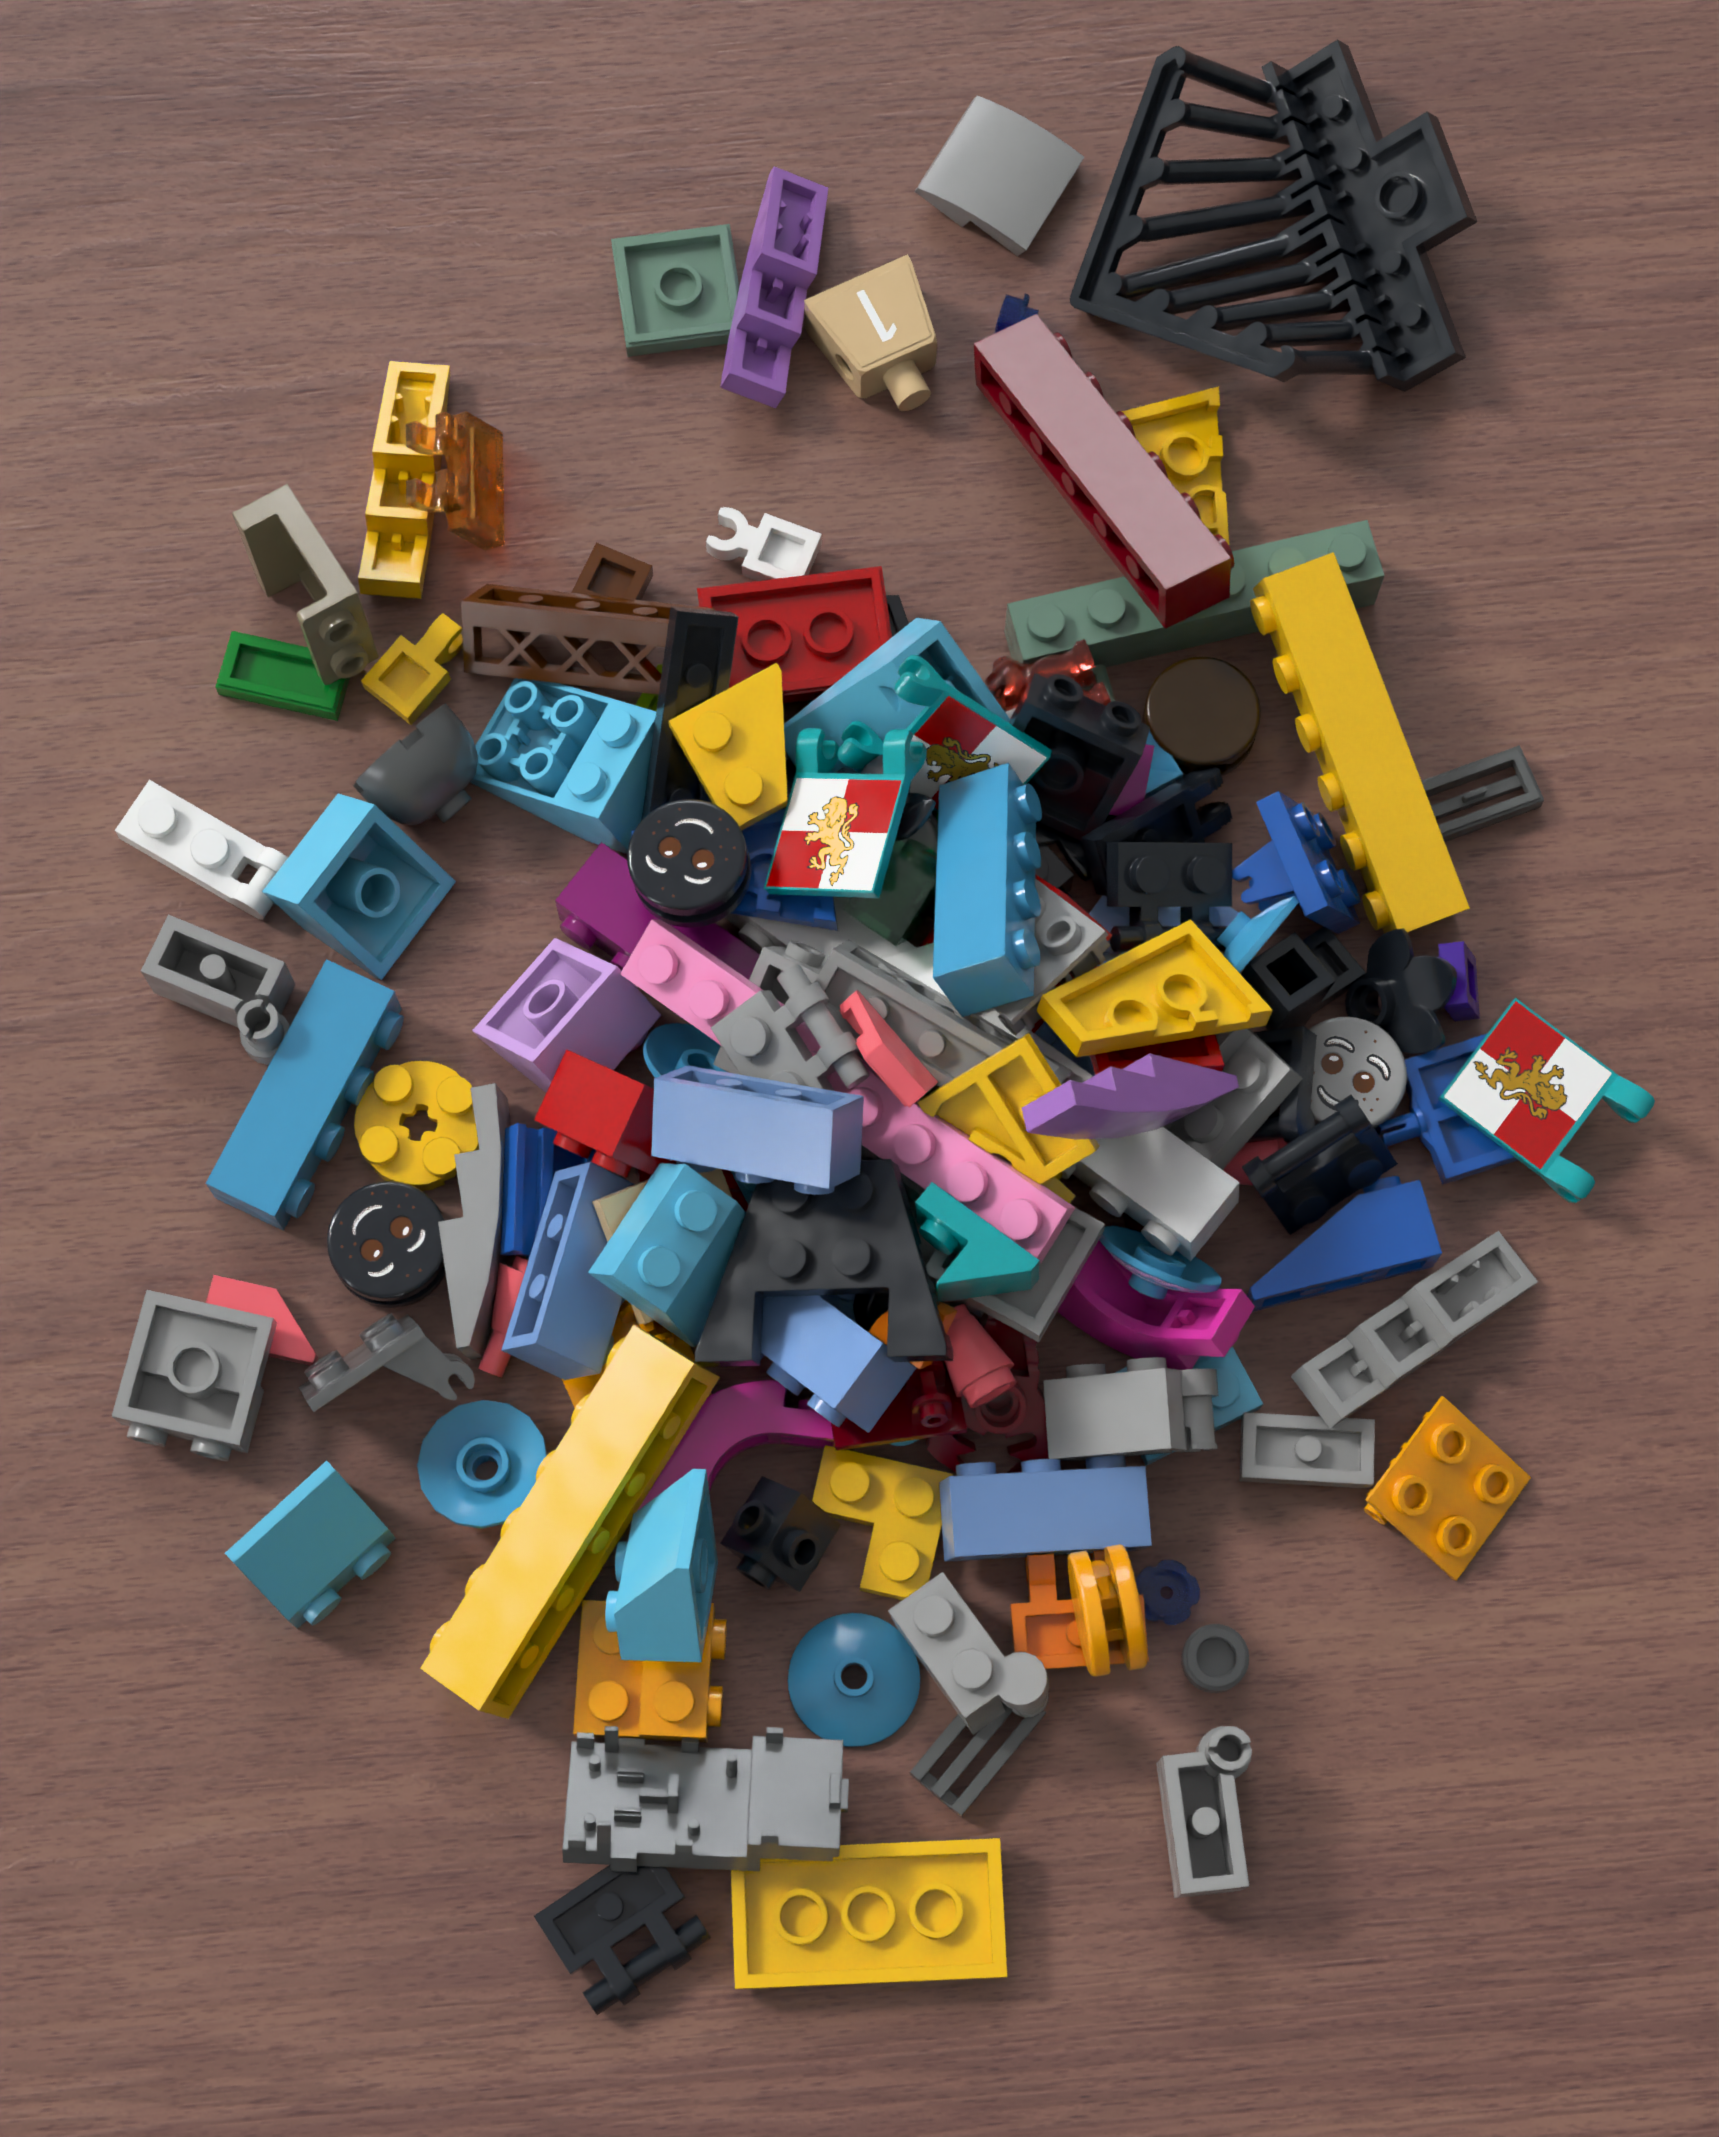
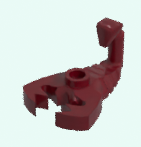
(1010, 1414)

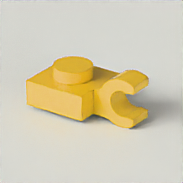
(411, 674)

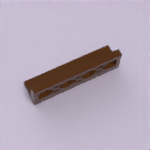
(568, 618)

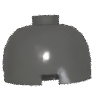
(423, 771)

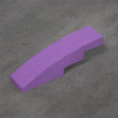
(774, 287)
(1127, 1099)

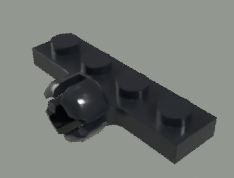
(693, 670)

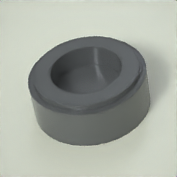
(1215, 1658)

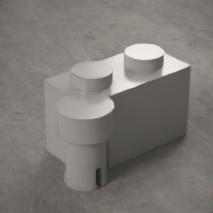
(223, 983)
(1130, 1411)
(966, 1659)
(1204, 1814)

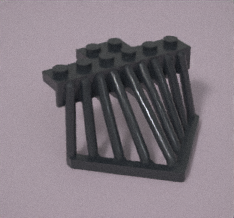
(1368, 208)

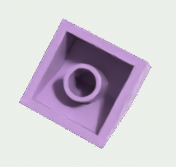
(567, 1004)

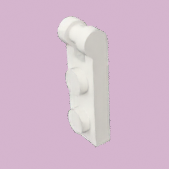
(200, 848)

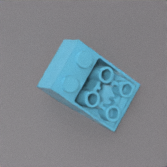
(869, 692)
(569, 759)

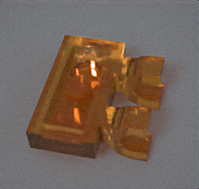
(472, 483)

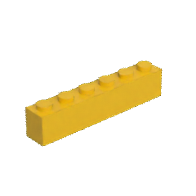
(1358, 746)
(568, 1523)

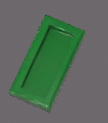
(277, 677)

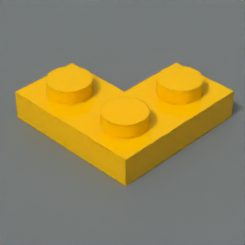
(900, 1506)

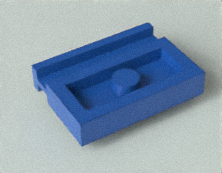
(527, 1179)

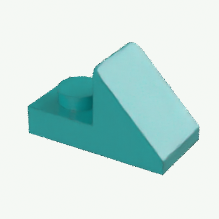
(986, 1259)

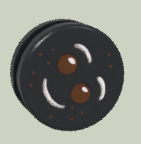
(689, 863)
(387, 1244)

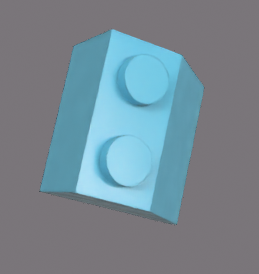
(359, 884)
(672, 1249)
(312, 1547)
(666, 1576)

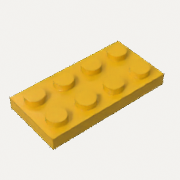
(872, 1916)

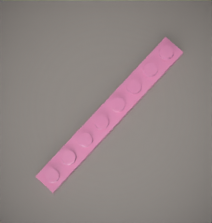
(922, 1146)

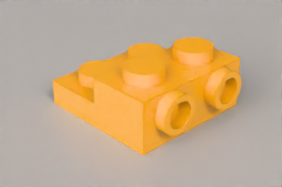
(645, 1696)

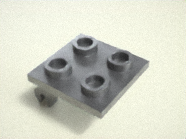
(390, 1344)

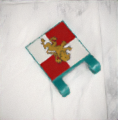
(955, 730)
(841, 824)
(1534, 1091)

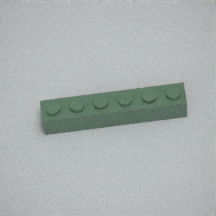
(1125, 630)

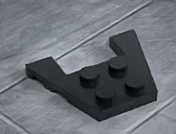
(827, 1245)

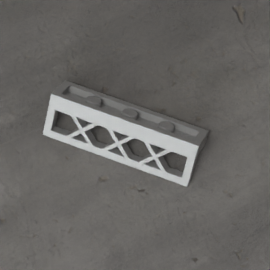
(915, 1013)

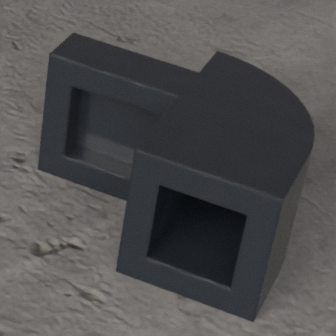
(1302, 976)

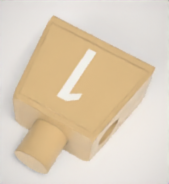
(877, 333)

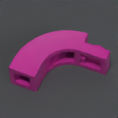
(1147, 1327)
(738, 1421)

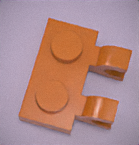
(1049, 1625)

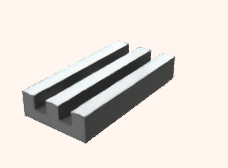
(1493, 814)
(941, 1787)

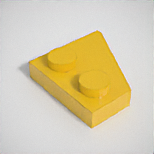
(739, 746)
(989, 1105)

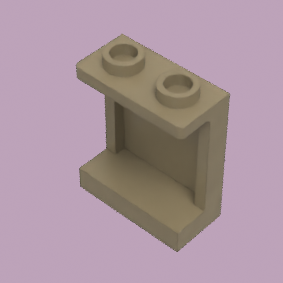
(290, 549)

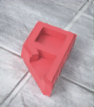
(886, 1051)
(288, 1340)

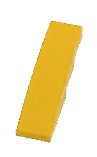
(397, 533)

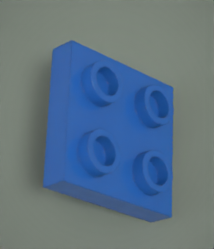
(1299, 866)

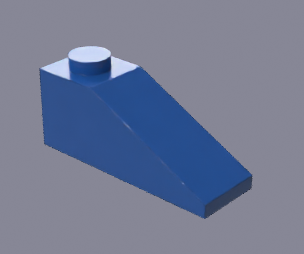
(1367, 1241)

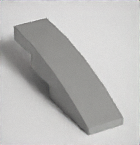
(474, 1241)
(1413, 1329)

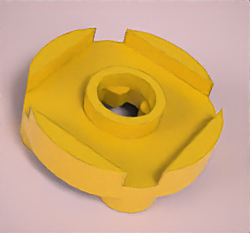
(398, 1094)

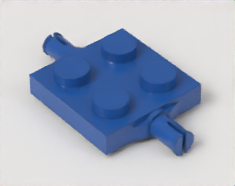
(1453, 1142)

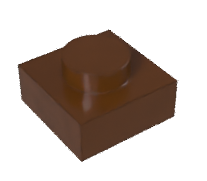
(613, 575)

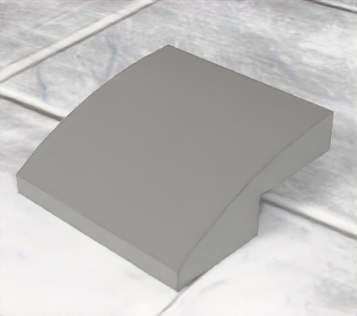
(999, 174)

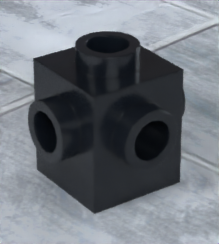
(779, 1535)

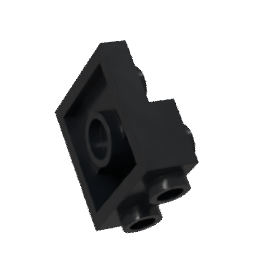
(1090, 751)

